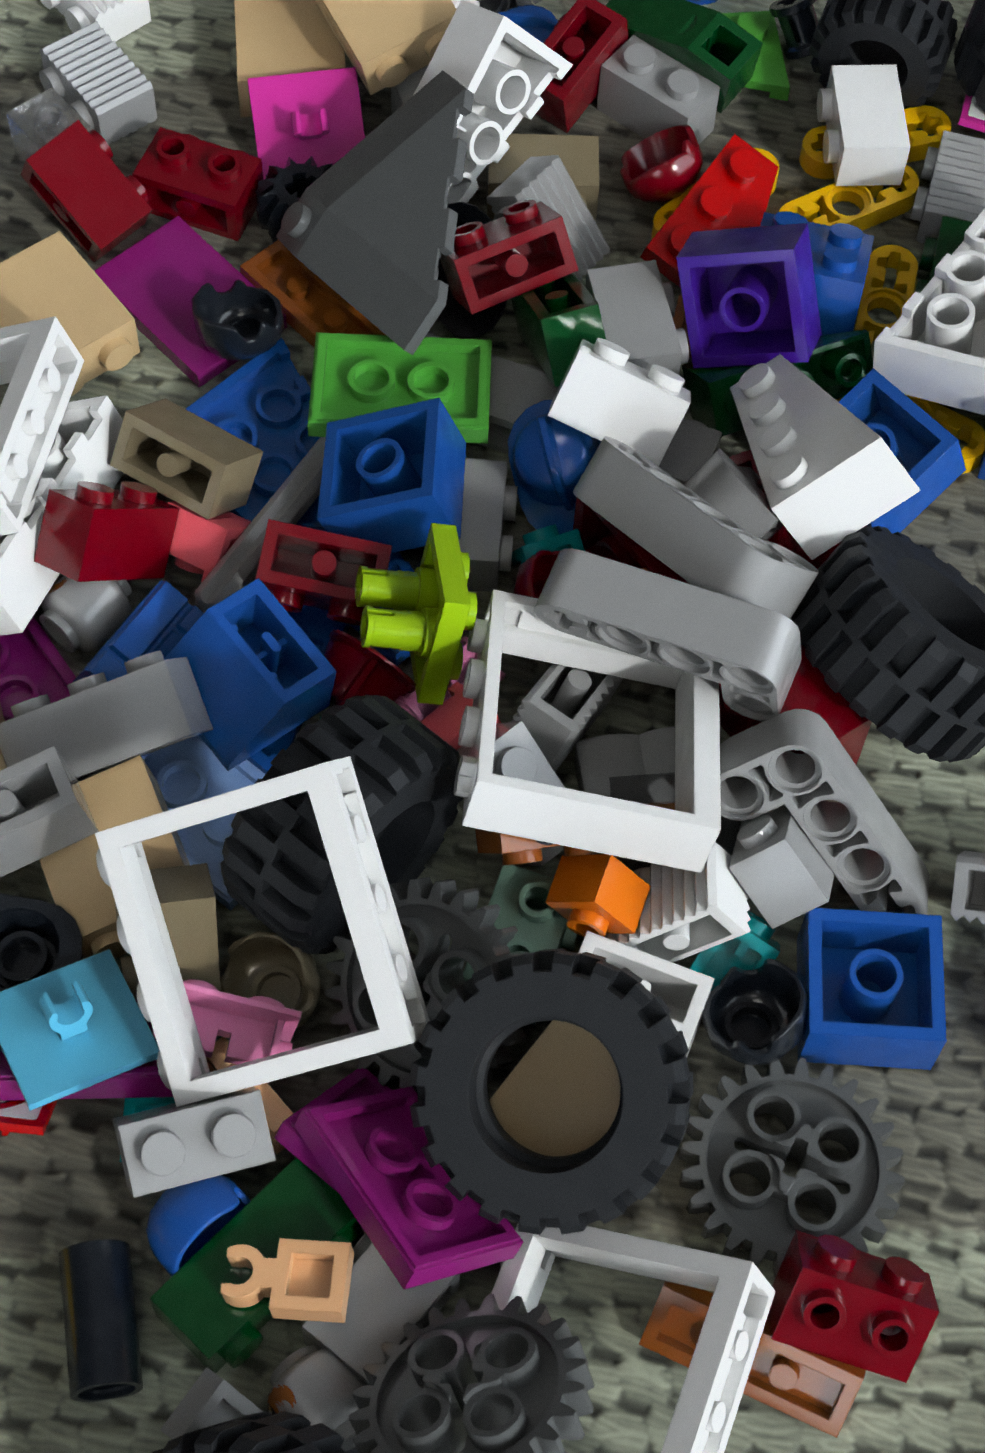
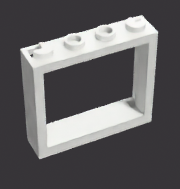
(41, 376)
(575, 817)
(364, 900)
(727, 1336)

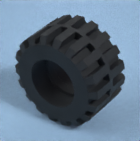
(885, 32)

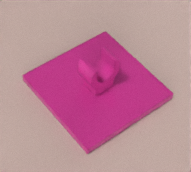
(306, 116)

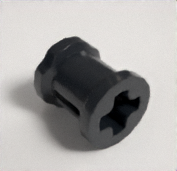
(798, 25)

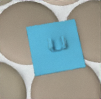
(72, 1030)

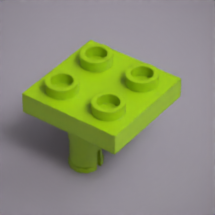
(428, 611)

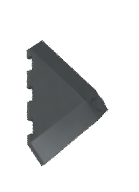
(383, 214)

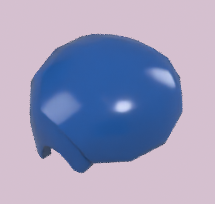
(191, 1217)

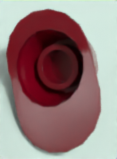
(363, 670)

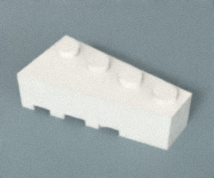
(505, 73)
(940, 337)
(78, 454)
(815, 457)

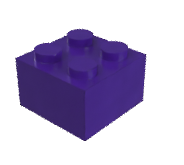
(749, 295)

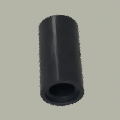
(100, 1320)

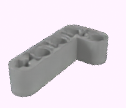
(690, 532)
(676, 625)
(834, 828)

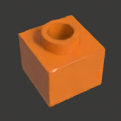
(597, 894)

